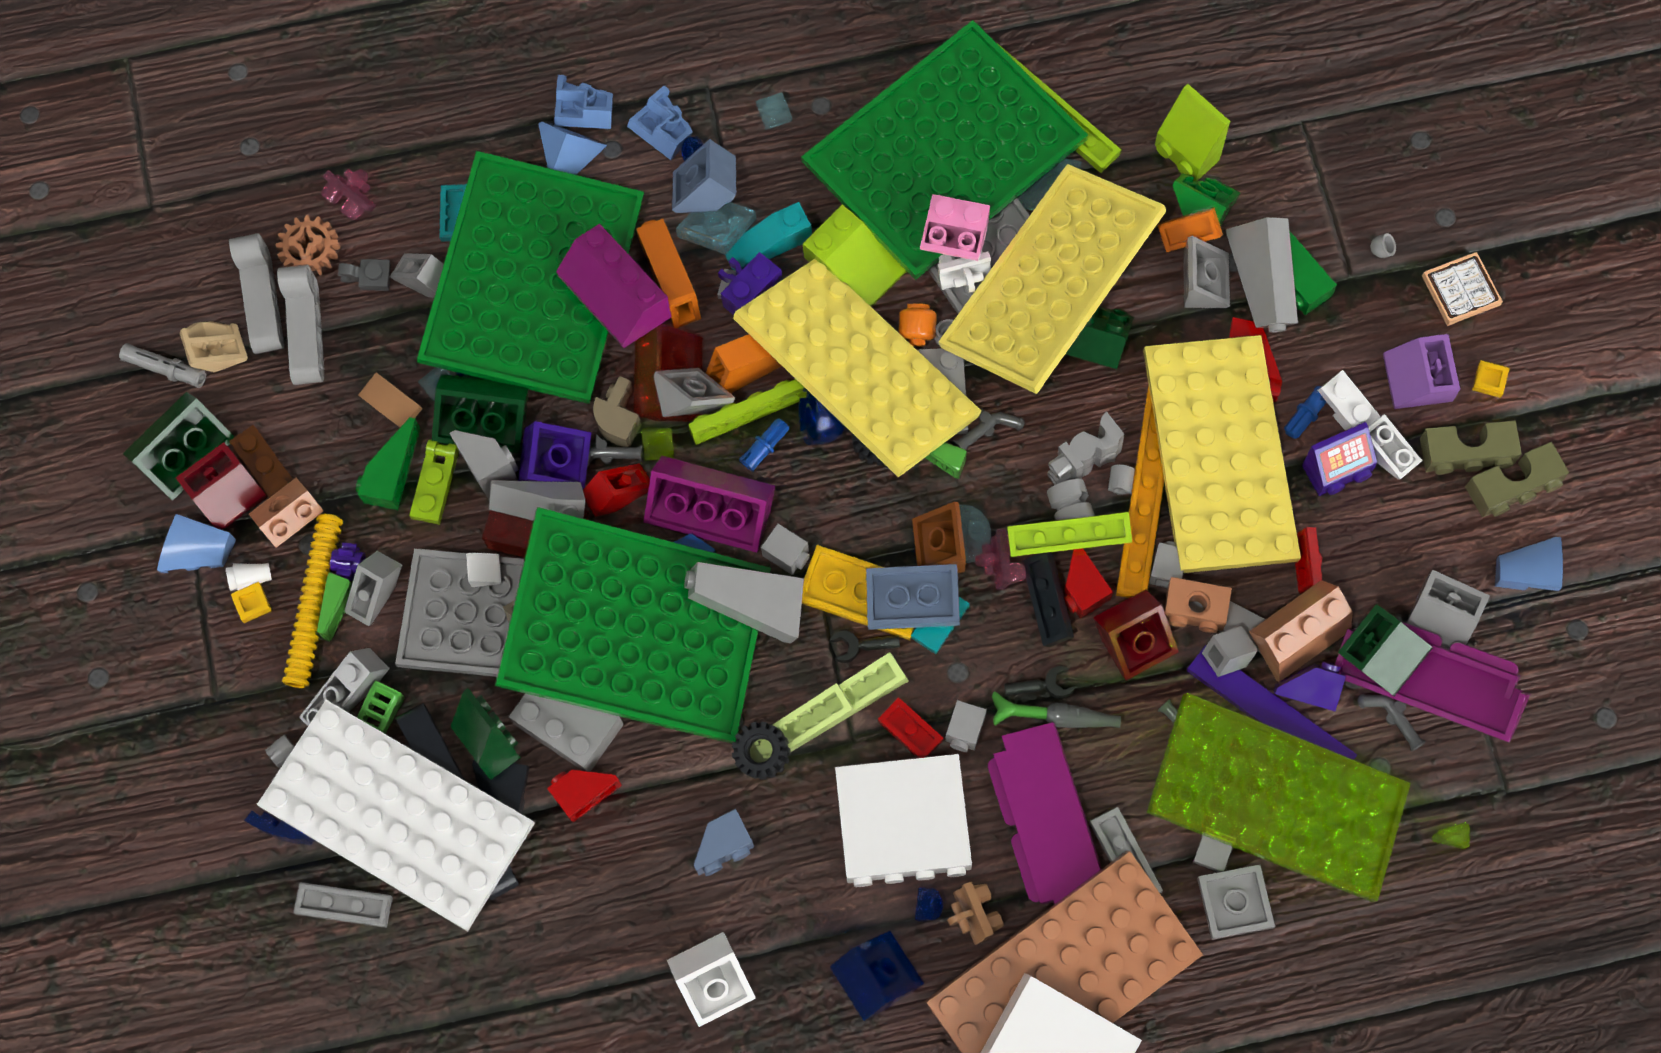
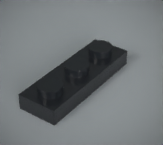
(1048, 599)

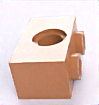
(286, 512)
(1212, 597)

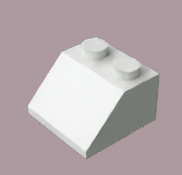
(710, 979)

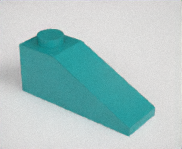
(773, 235)

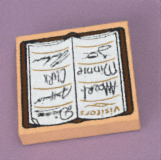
(1462, 288)

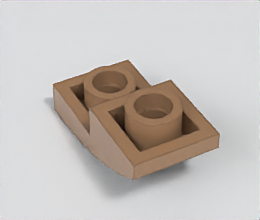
(389, 400)

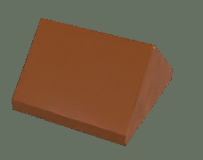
(940, 537)

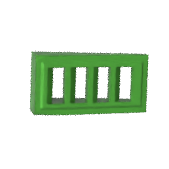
(949, 459)
(333, 605)
(373, 700)

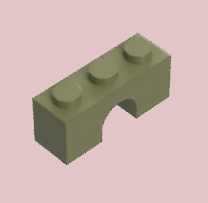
(1445, 452)
(1495, 493)

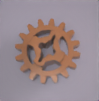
(298, 240)

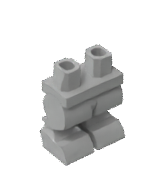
(1086, 450)

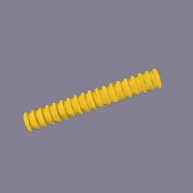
(311, 601)

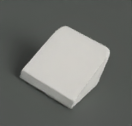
(483, 569)

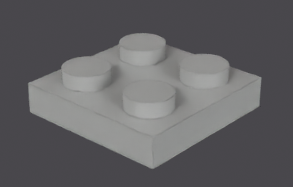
(1236, 902)

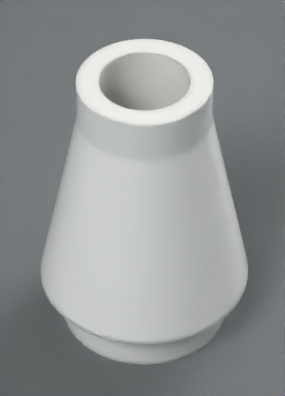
(244, 575)

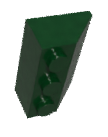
(480, 409)
(176, 443)

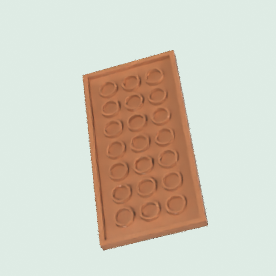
(1097, 945)

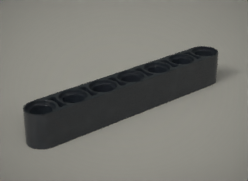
(428, 742)

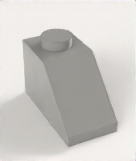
(419, 273)
(372, 587)

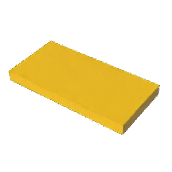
(839, 587)

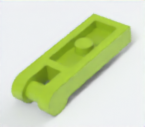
(434, 483)

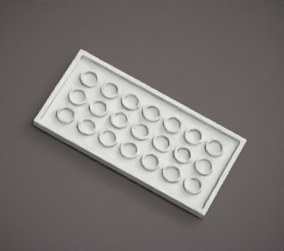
(396, 814)

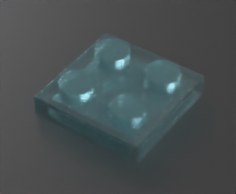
(717, 229)

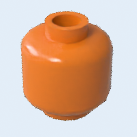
(917, 324)

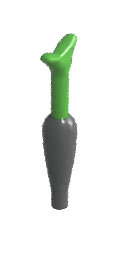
(1061, 714)

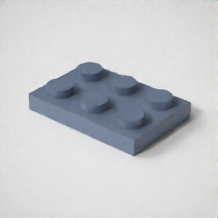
(912, 597)

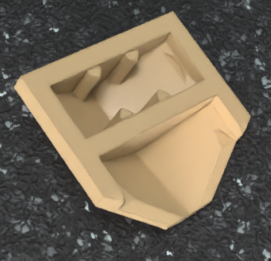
(213, 345)

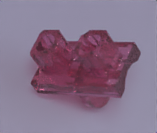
(350, 188)
(1004, 571)

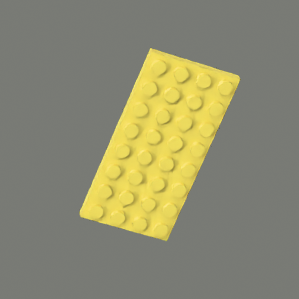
(1052, 278)
(857, 366)
(1221, 454)

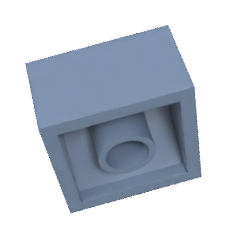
(704, 180)

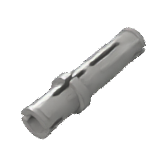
(173, 369)

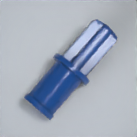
(1305, 414)
(764, 444)

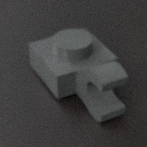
(371, 274)

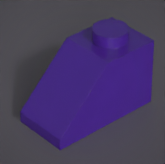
(1314, 685)

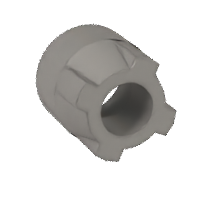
(1121, 479)
(280, 750)

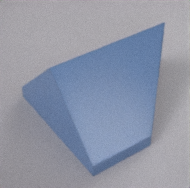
(566, 149)

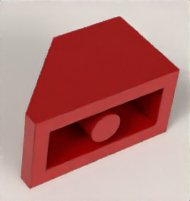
(615, 488)
(1085, 585)
(581, 790)

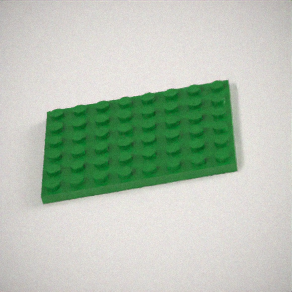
(951, 128)
(499, 293)
(613, 629)

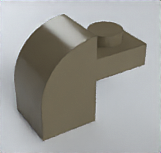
(614, 421)

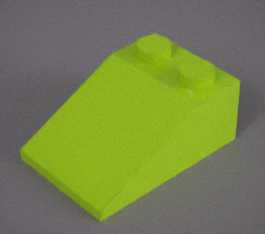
(1192, 134)
(853, 255)

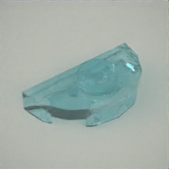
(975, 531)

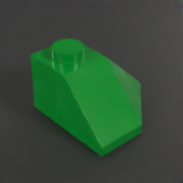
(1203, 195)

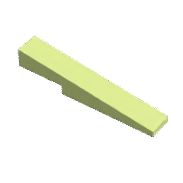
(835, 705)

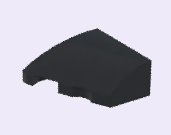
(505, 787)

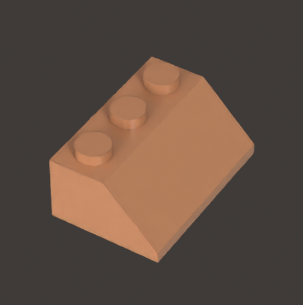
(1303, 628)

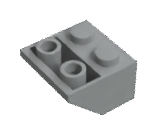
(1447, 609)

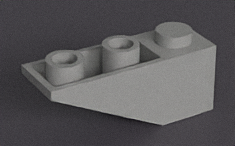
(348, 683)

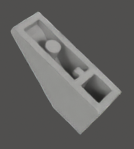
(524, 497)

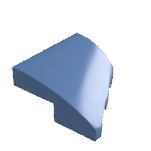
(582, 106)
(661, 124)
(194, 546)
(1532, 566)

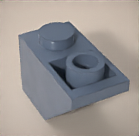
(723, 840)

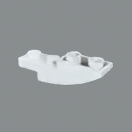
(1354, 409)

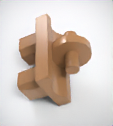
(971, 915)

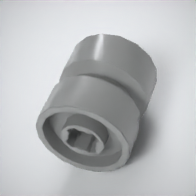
(1070, 500)

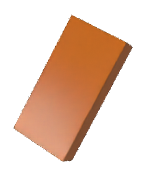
(1201, 225)

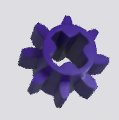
(346, 560)

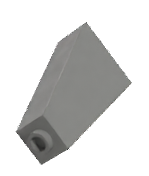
(1266, 271)
(751, 597)

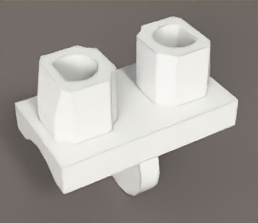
(963, 271)

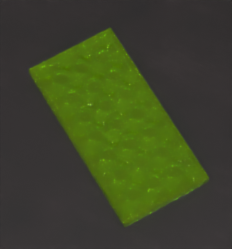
(1279, 797)

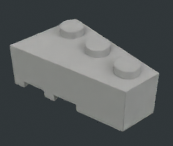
(567, 729)

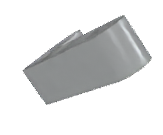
(258, 292)
(303, 323)

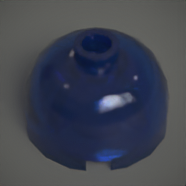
(818, 421)

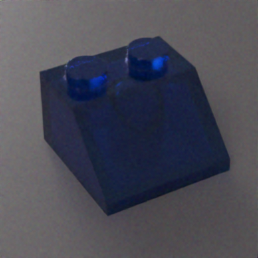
(876, 975)

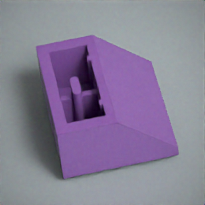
(1422, 372)

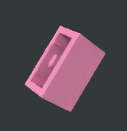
(955, 227)

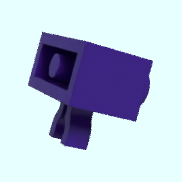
(749, 283)

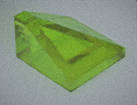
(657, 443)
(1454, 836)

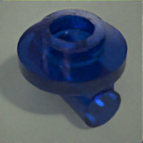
(690, 146)
(928, 904)

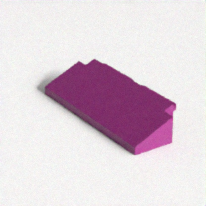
(1457, 685)
(1043, 803)

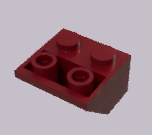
(221, 487)

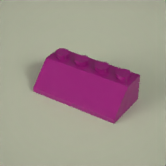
(613, 286)
(708, 503)

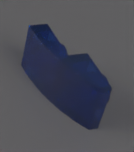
(284, 831)

